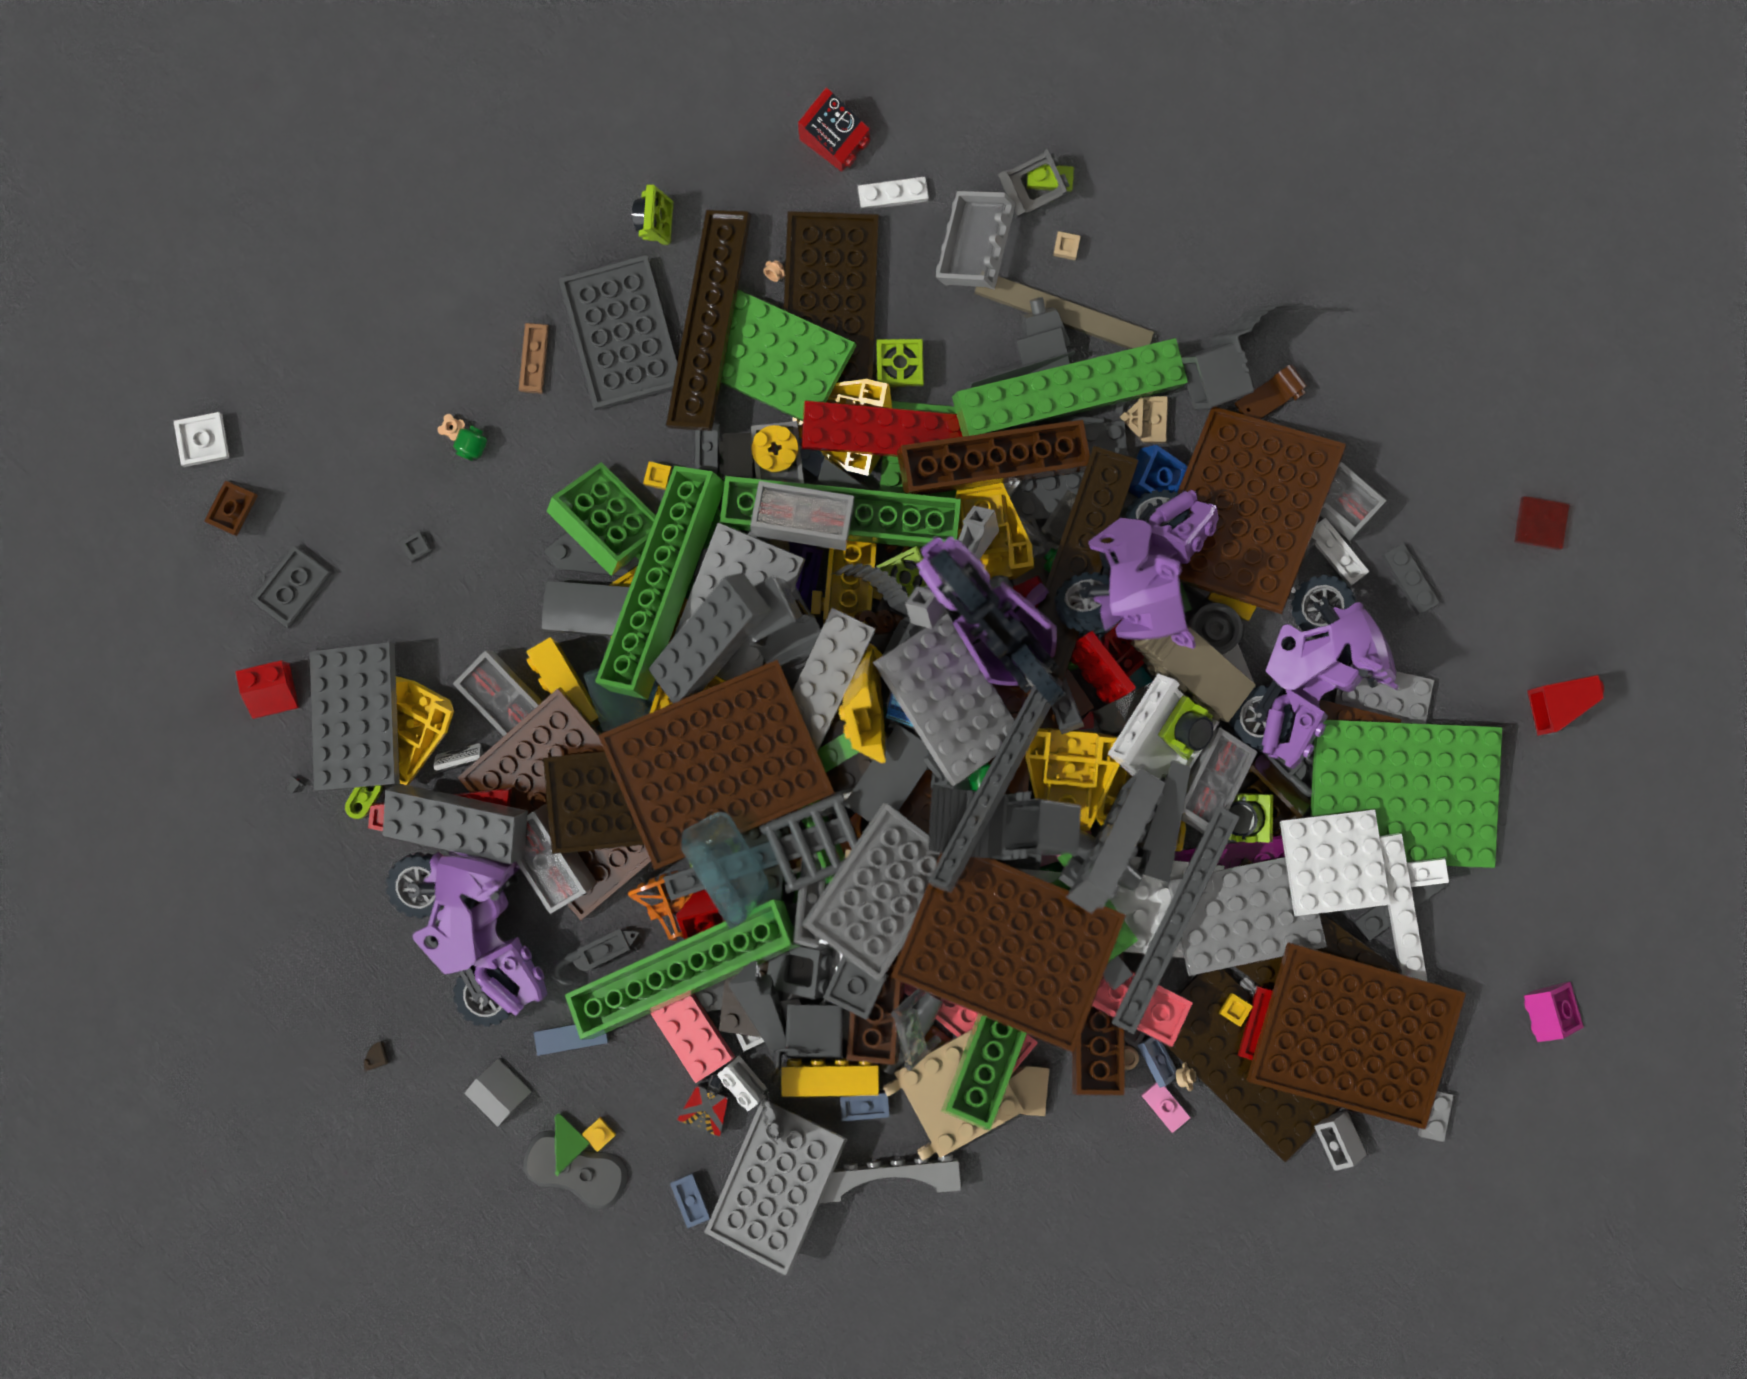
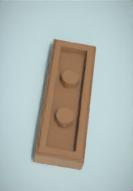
(533, 358)

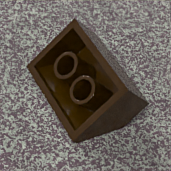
(1266, 778)

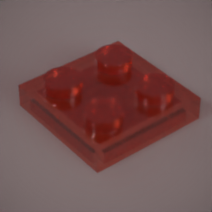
(1541, 523)

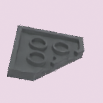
(571, 556)

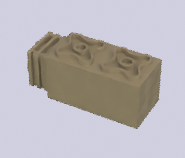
(1201, 672)

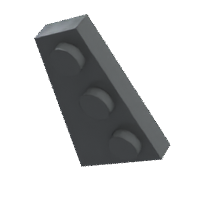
(835, 476)

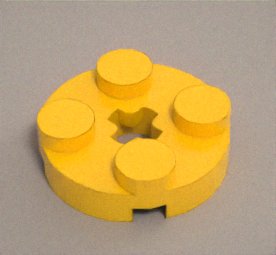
(764, 440)

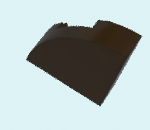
(376, 1057)

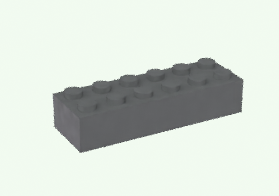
(710, 637)
(455, 823)
(1117, 841)

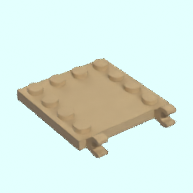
(927, 1090)

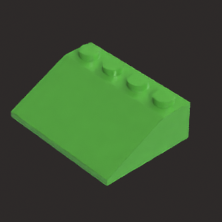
(603, 517)

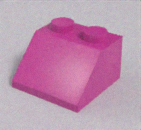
(1553, 1012)

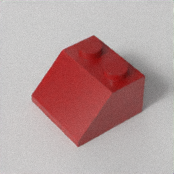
(267, 689)
(698, 914)

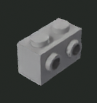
(1340, 1140)

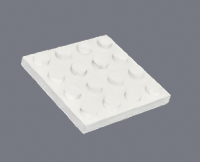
(1334, 863)

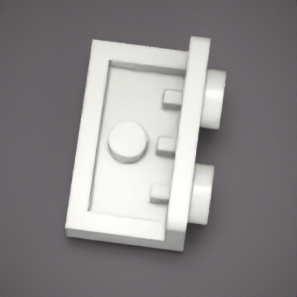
(742, 1083)

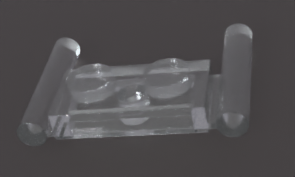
(911, 1032)

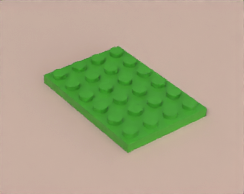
(782, 356)

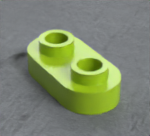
(363, 796)

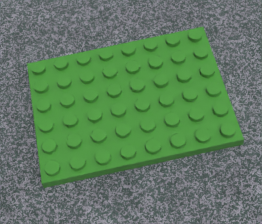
(1421, 781)

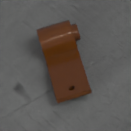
(1273, 393)

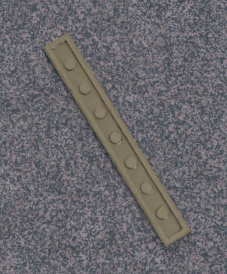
(1071, 314)

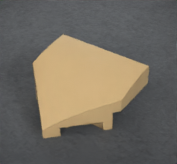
(1148, 419)
(1031, 1088)

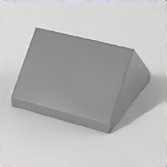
(498, 1092)

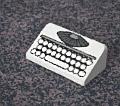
(457, 757)

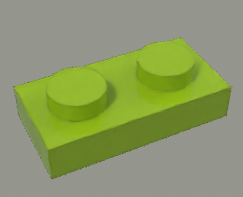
(1044, 179)

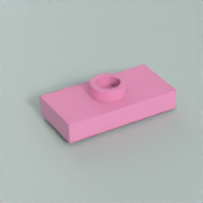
(1165, 1107)

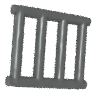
(792, 820)

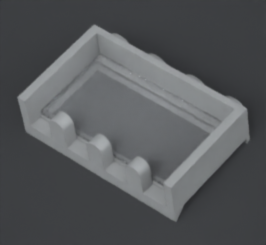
(975, 239)

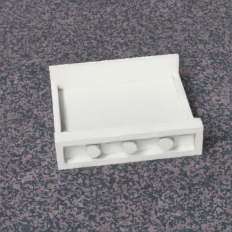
(1139, 741)

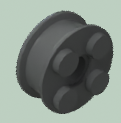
(1225, 618)

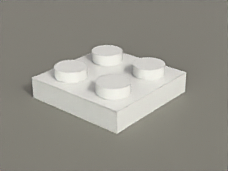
(201, 439)

